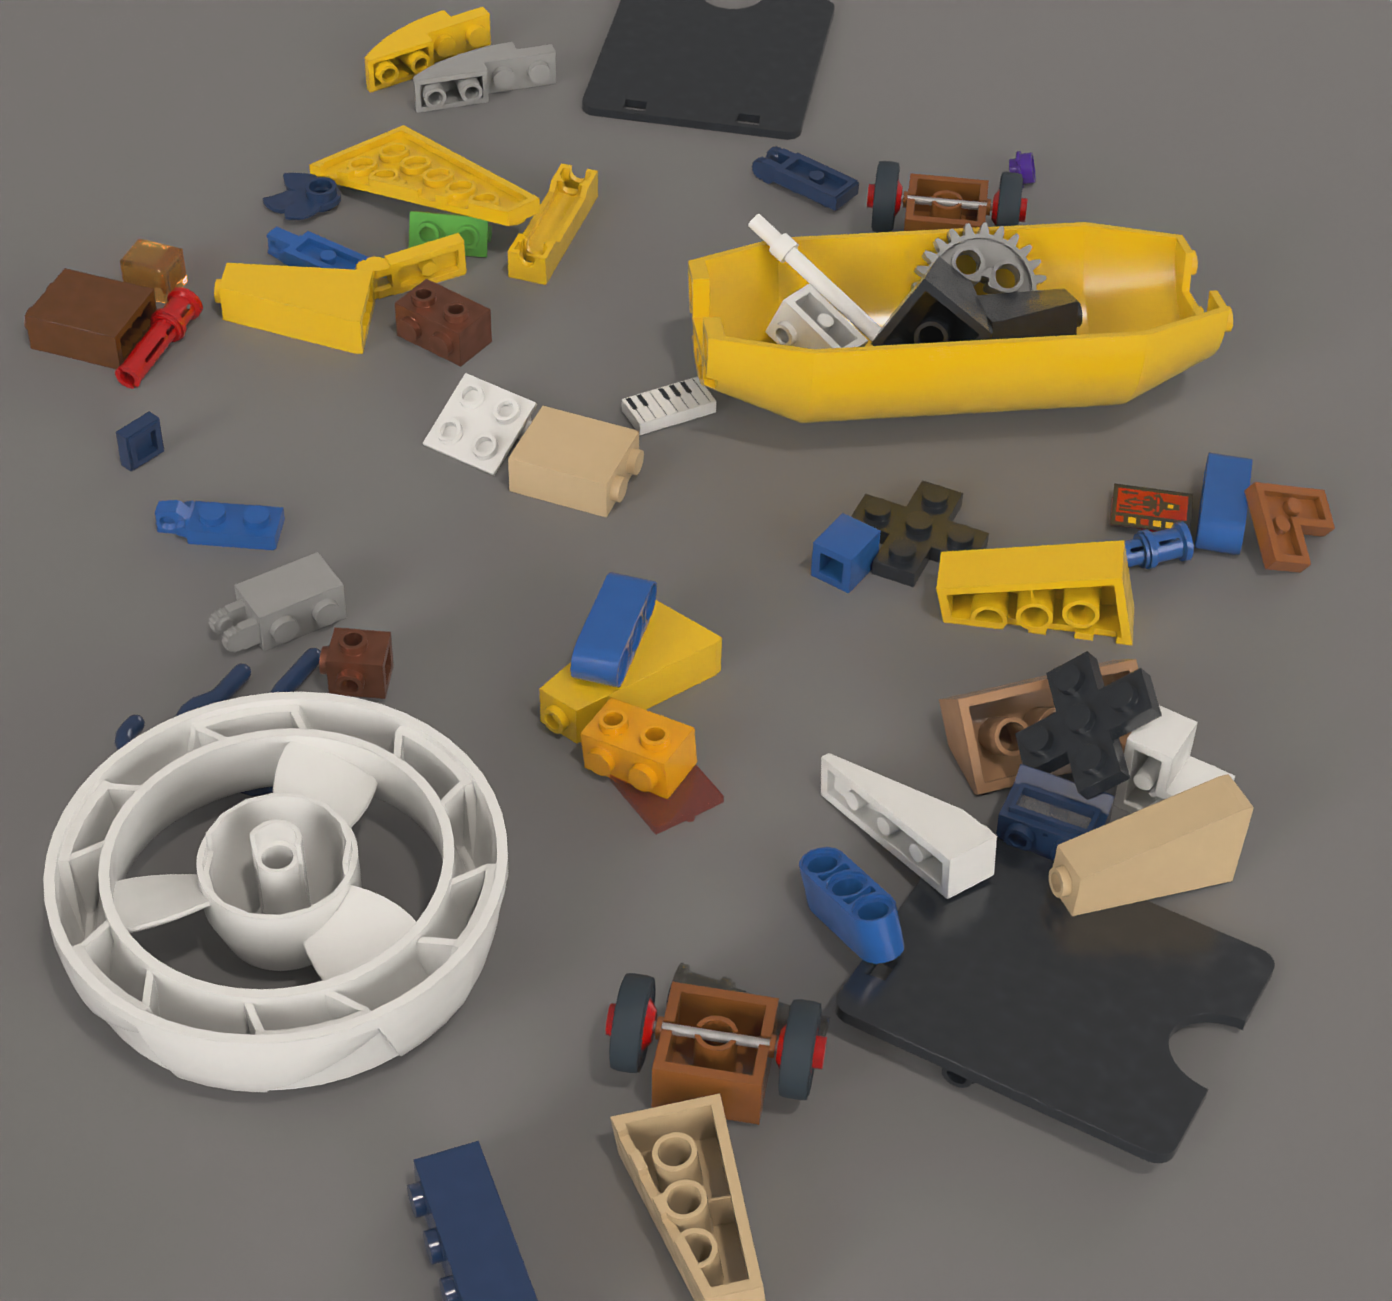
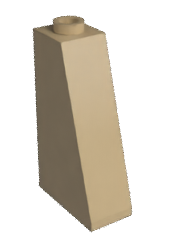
(1156, 851)

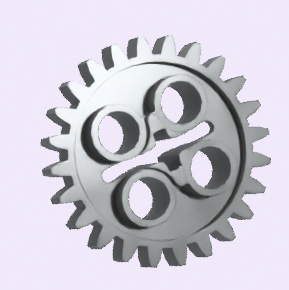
(990, 255)

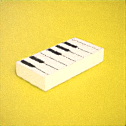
(668, 405)

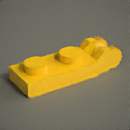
(407, 268)

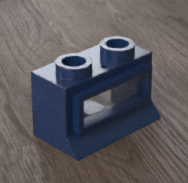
(1048, 811)

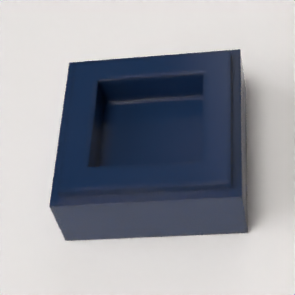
(140, 441)

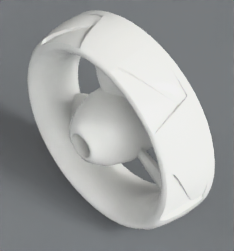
(278, 888)

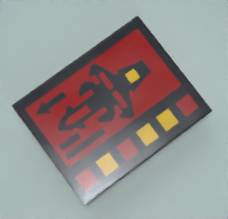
(1149, 508)

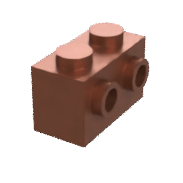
(443, 322)

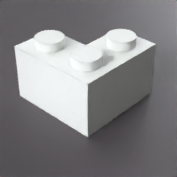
(1161, 762)

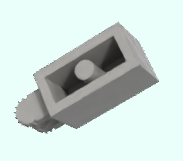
(281, 605)

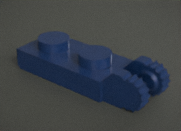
(806, 177)

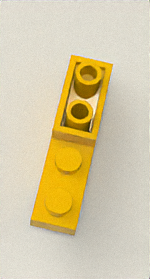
(424, 43)

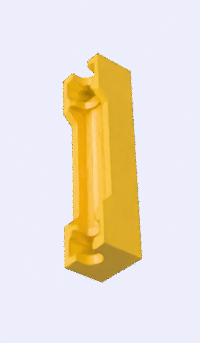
(554, 227)

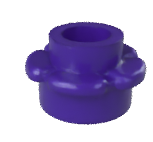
(1024, 165)

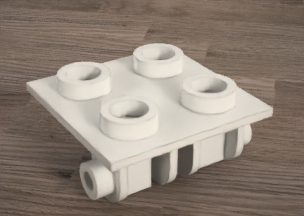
(480, 424)

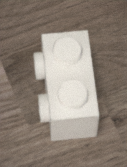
(812, 323)

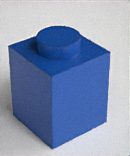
(845, 552)

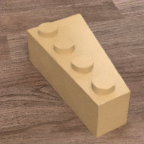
(694, 1195)

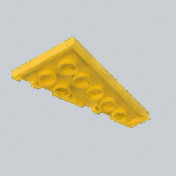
(428, 174)

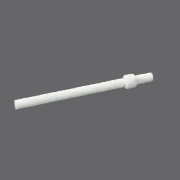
(785, 249)

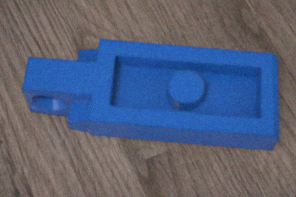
(310, 251)
(221, 523)

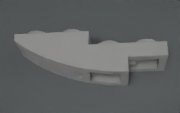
(485, 70)

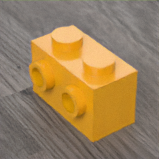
(639, 747)

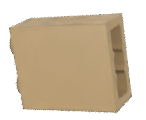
(575, 461)

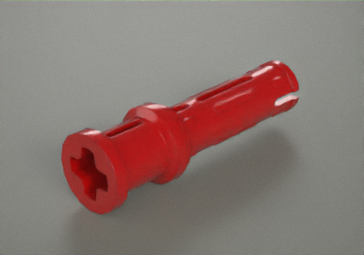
(167, 326)

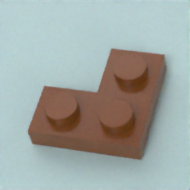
(1282, 519)

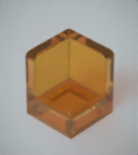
(154, 267)

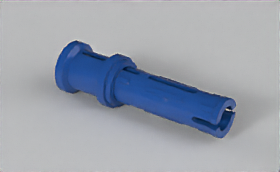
(1160, 546)

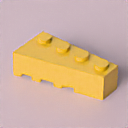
(1040, 588)

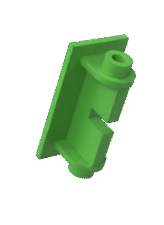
(433, 226)

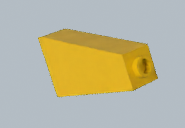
(300, 302)
(668, 661)

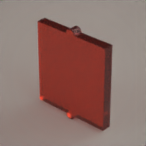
(689, 799)

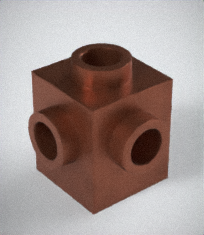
(358, 662)

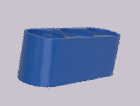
(1223, 504)
(613, 629)
(852, 905)

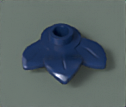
(304, 196)

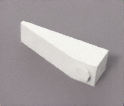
(923, 832)

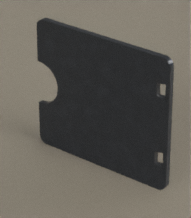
(712, 65)
(1059, 1003)

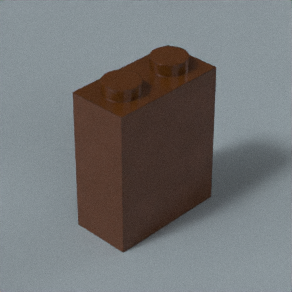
(90, 318)

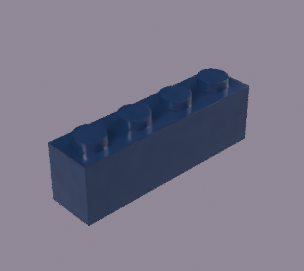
(468, 1227)

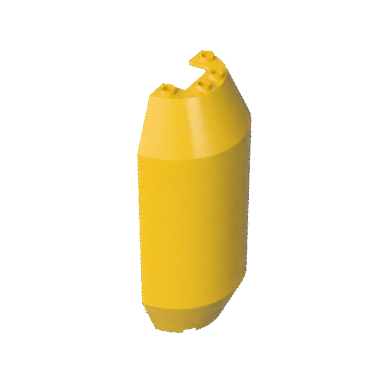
(1132, 336)

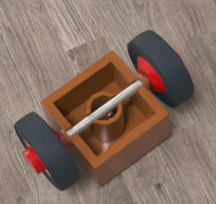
(943, 201)
(715, 1044)

